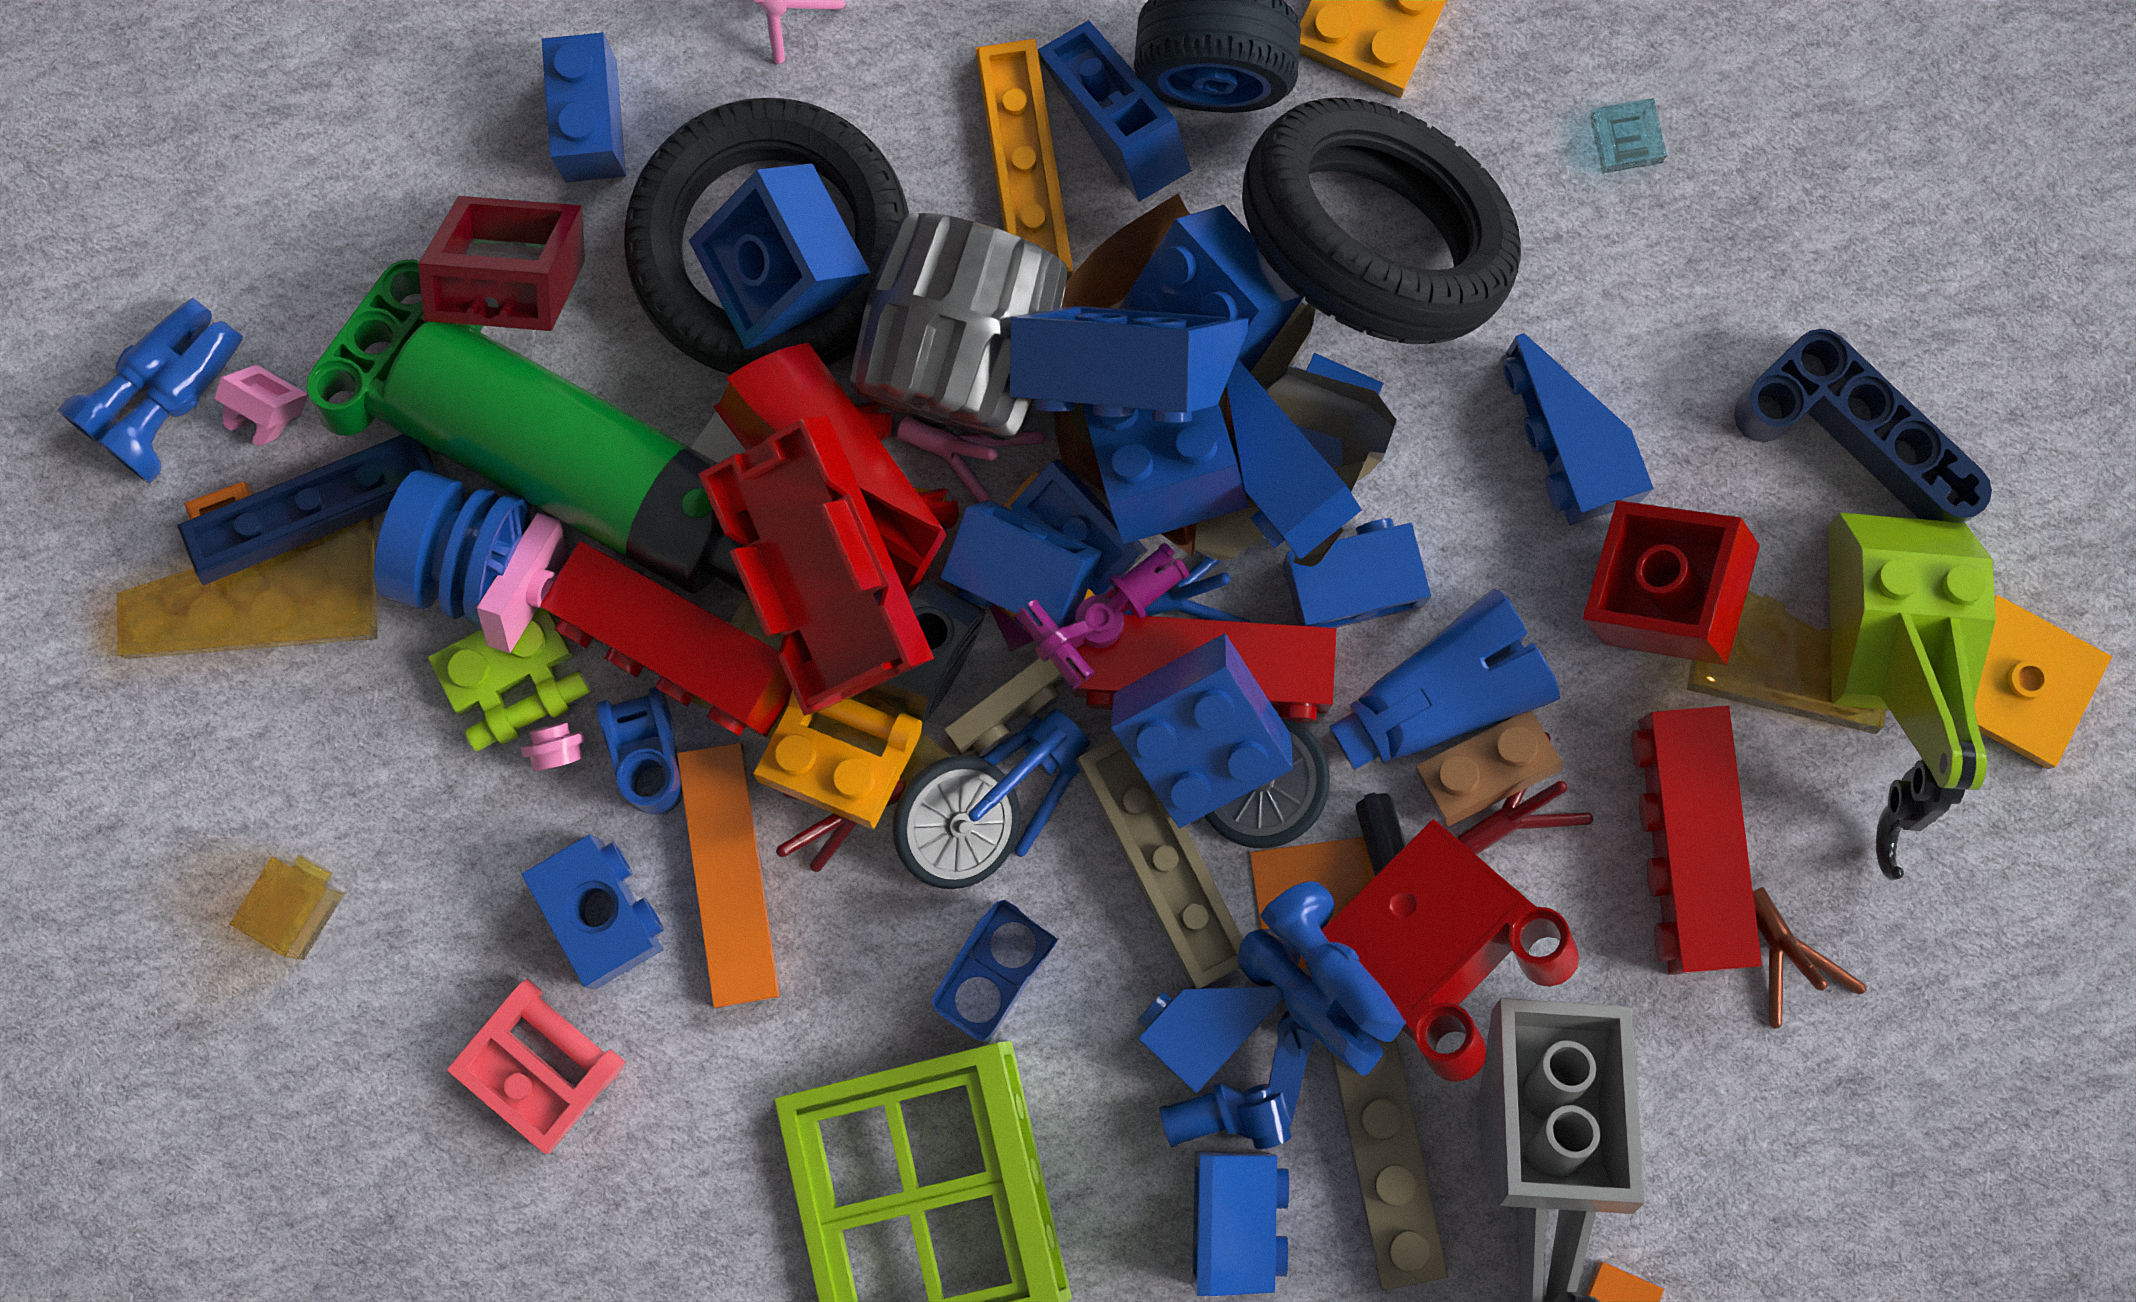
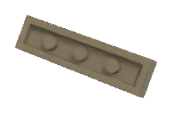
(1164, 866)
(1390, 1172)

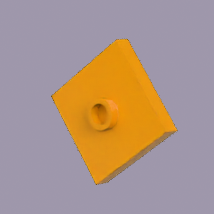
(2035, 684)

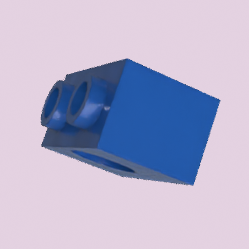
(562, 889)

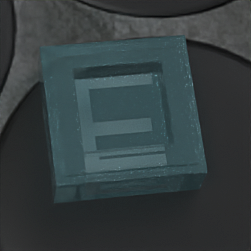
(1628, 135)

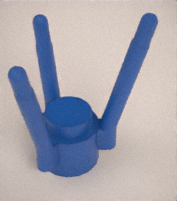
(1050, 746)

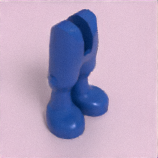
(178, 364)
(1341, 999)

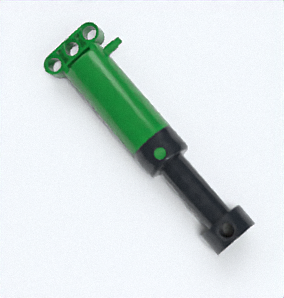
(570, 457)

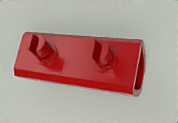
(798, 386)

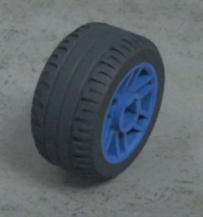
(1218, 53)

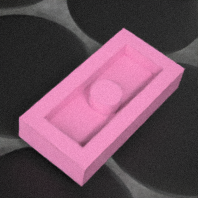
(526, 581)

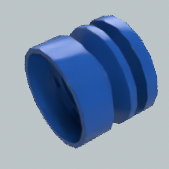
(446, 544)

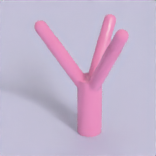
(777, 8)
(951, 445)

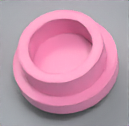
(553, 746)

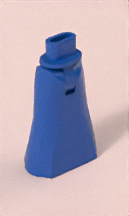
(1450, 686)

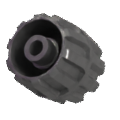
(942, 322)

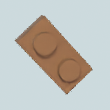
(1489, 767)

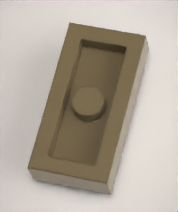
(985, 723)

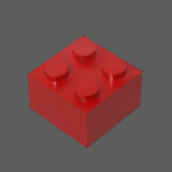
(1671, 581)

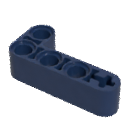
(1867, 441)

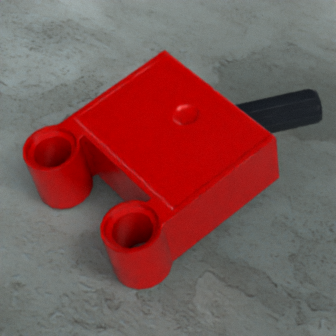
(1438, 928)

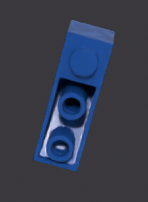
(1582, 441)

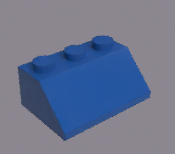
(1123, 360)

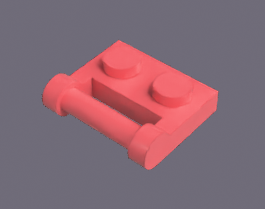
(520, 1082)

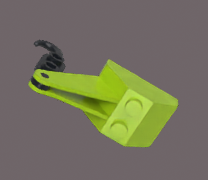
(1913, 638)

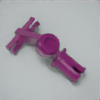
(1099, 617)

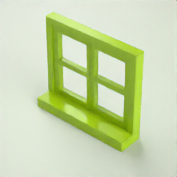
(1011, 1175)

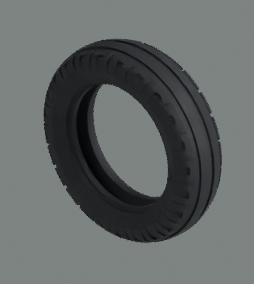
(710, 148)
(1347, 277)

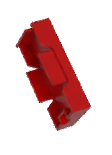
(815, 564)

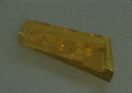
(1781, 668)

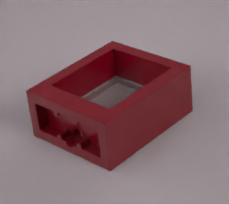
(502, 263)

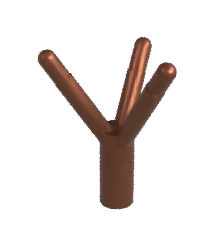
(1803, 956)

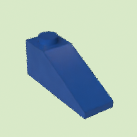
(1117, 110)
(1283, 473)

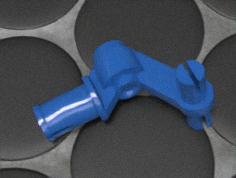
(1258, 1112)

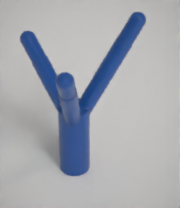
(1177, 596)

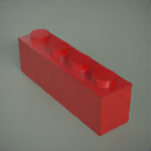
(671, 638)
(1287, 661)
(1697, 841)

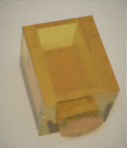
(288, 906)

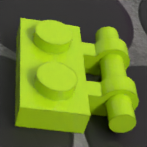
(480, 674)

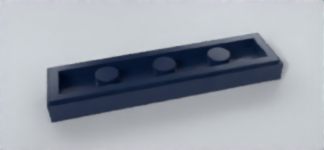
(301, 509)

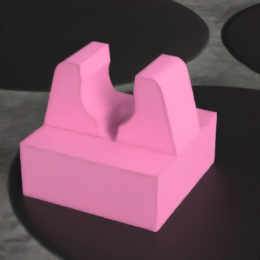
(261, 398)

